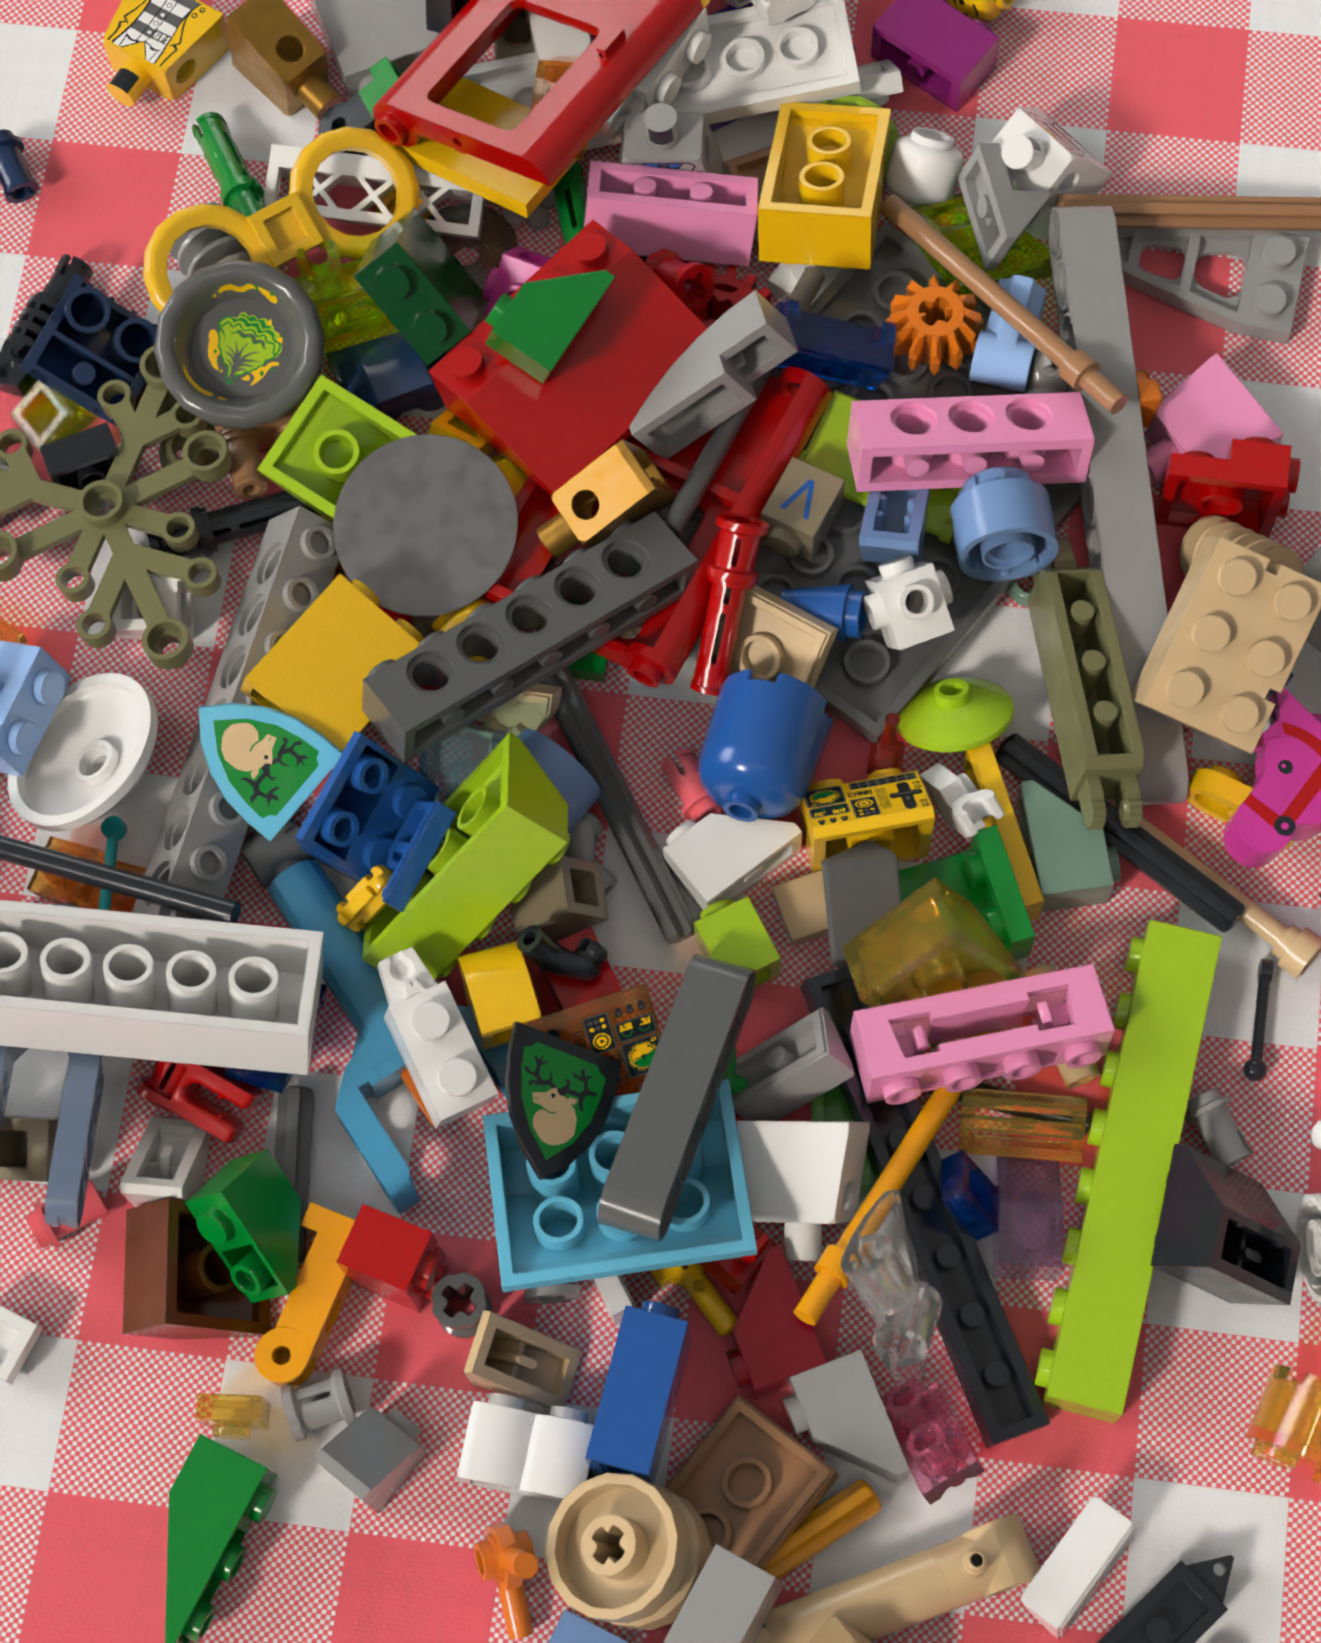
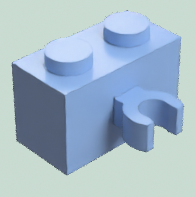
(29, 696)

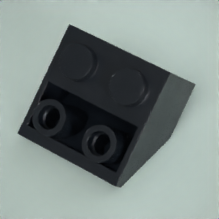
(1224, 1233)

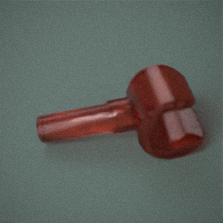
(889, 750)

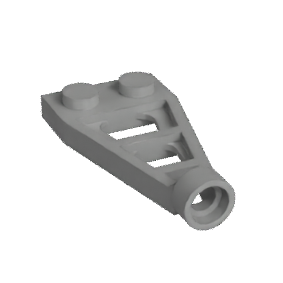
(1268, 285)

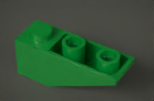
(207, 1521)

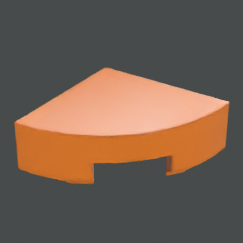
(1149, 396)

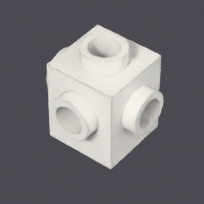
(927, 610)

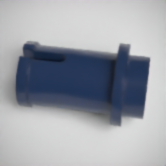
(14, 172)

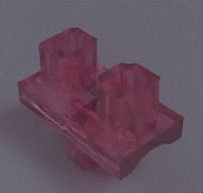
(931, 1438)

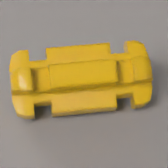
(364, 900)

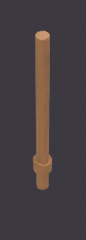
(1074, 366)

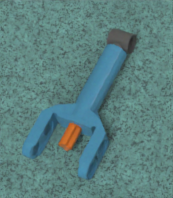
(376, 1067)

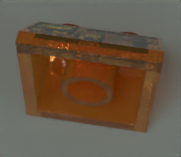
(613, 1026)

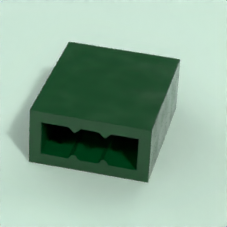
(420, 286)

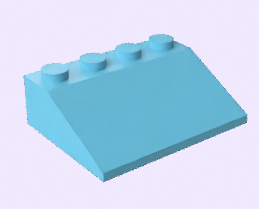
(552, 1227)

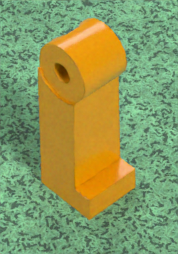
(295, 1345)

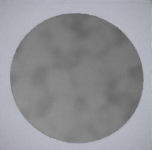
(426, 524)

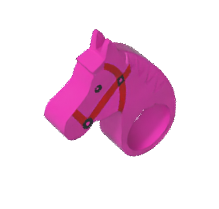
(1286, 787)

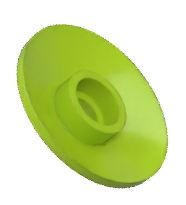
(957, 715)

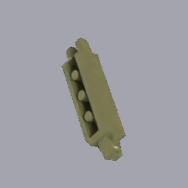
(1087, 689)

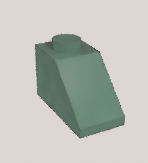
(1067, 858)

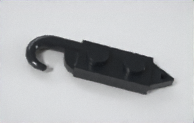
(1177, 1606)

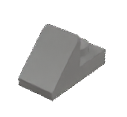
(994, 208)

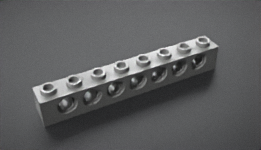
(200, 827)

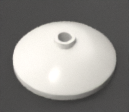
(88, 754)

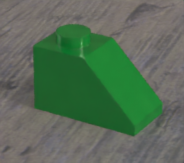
(544, 319)

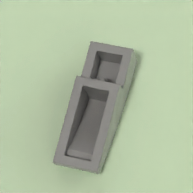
(714, 376)

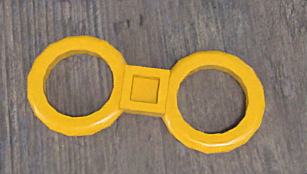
(291, 222)

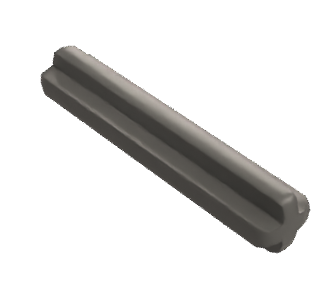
(294, 1146)

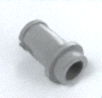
(1218, 1127)

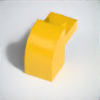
(498, 992)

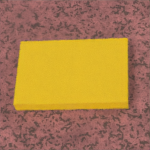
(471, 173)

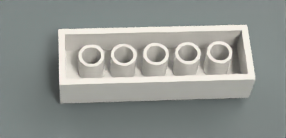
(158, 987)

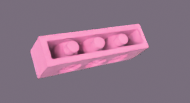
(952, 438)

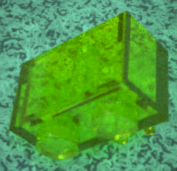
(342, 304)

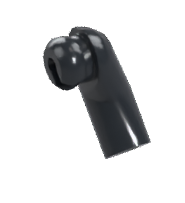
(558, 960)

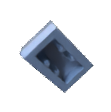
(894, 525)

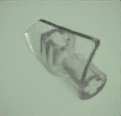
(886, 1280)

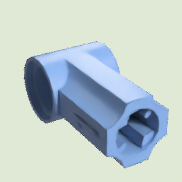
(1001, 352)

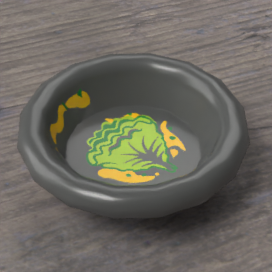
(239, 344)

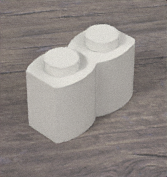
(525, 1450)

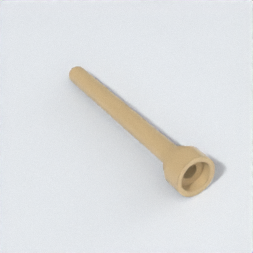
(1291, 945)

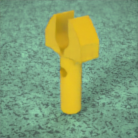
(702, 1293)

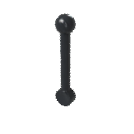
(1255, 1067)

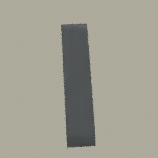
(677, 1098)

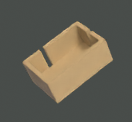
(1228, 643)

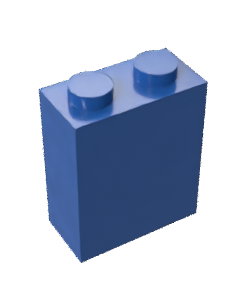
(639, 1392)

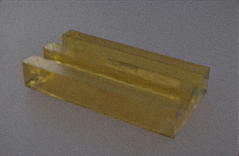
(1018, 1146)

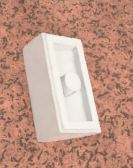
(1077, 1566)

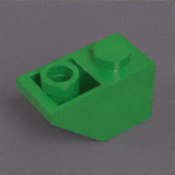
(252, 1223)

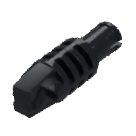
(32, 321)

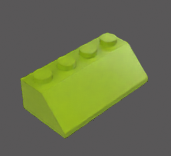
(500, 839)

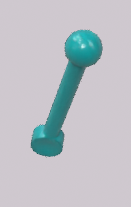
(114, 830)

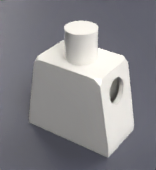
(803, 1176)

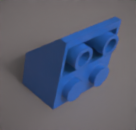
(361, 808)

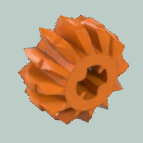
(935, 324)

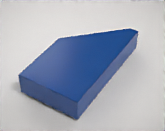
(414, 849)

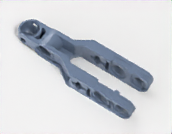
(74, 1131)

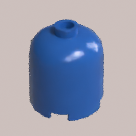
(763, 745)

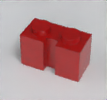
(392, 1258)

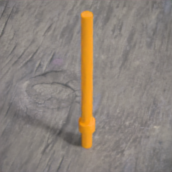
(895, 1174)

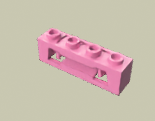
(1068, 1028)

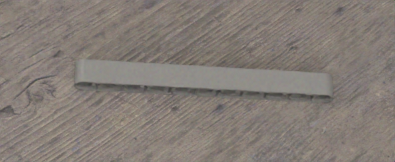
(1117, 486)

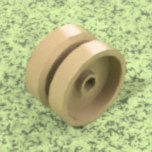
(626, 1551)

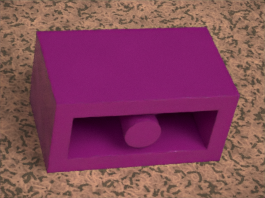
(936, 48)

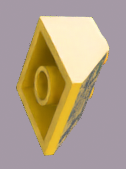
(884, 808)

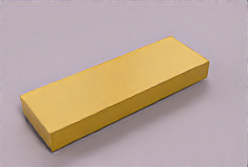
(984, 773)

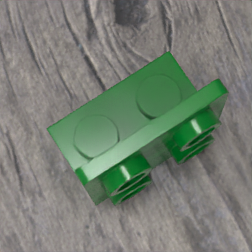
(986, 881)

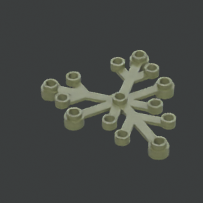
(129, 562)

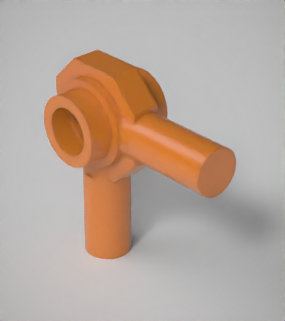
(508, 1560)

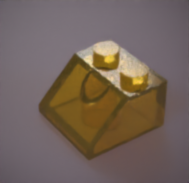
(926, 949)

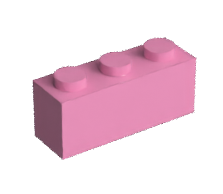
(675, 209)

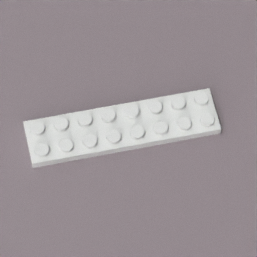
(744, 72)

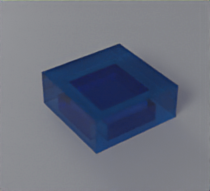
(969, 1195)

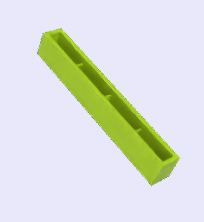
(1126, 1187)

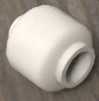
(924, 167)

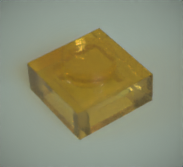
(232, 1414)

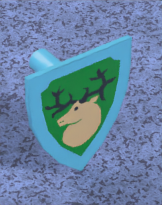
(264, 761)

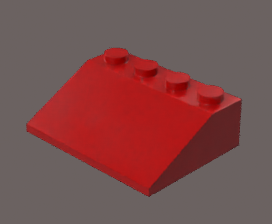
(597, 383)

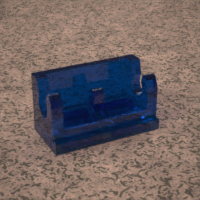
(839, 348)

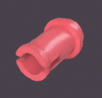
(688, 786)
(46, 1234)

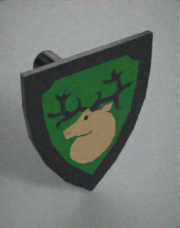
(556, 1096)

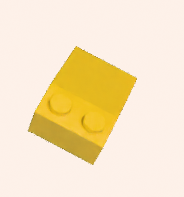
(824, 185)

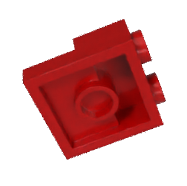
(1245, 487)

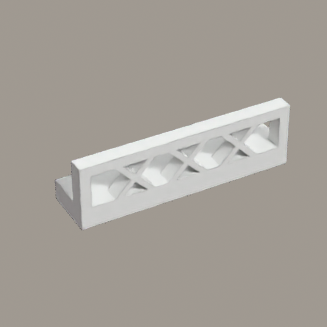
(370, 174)

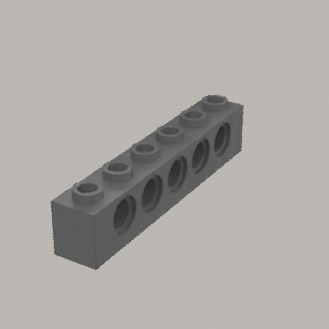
(518, 660)

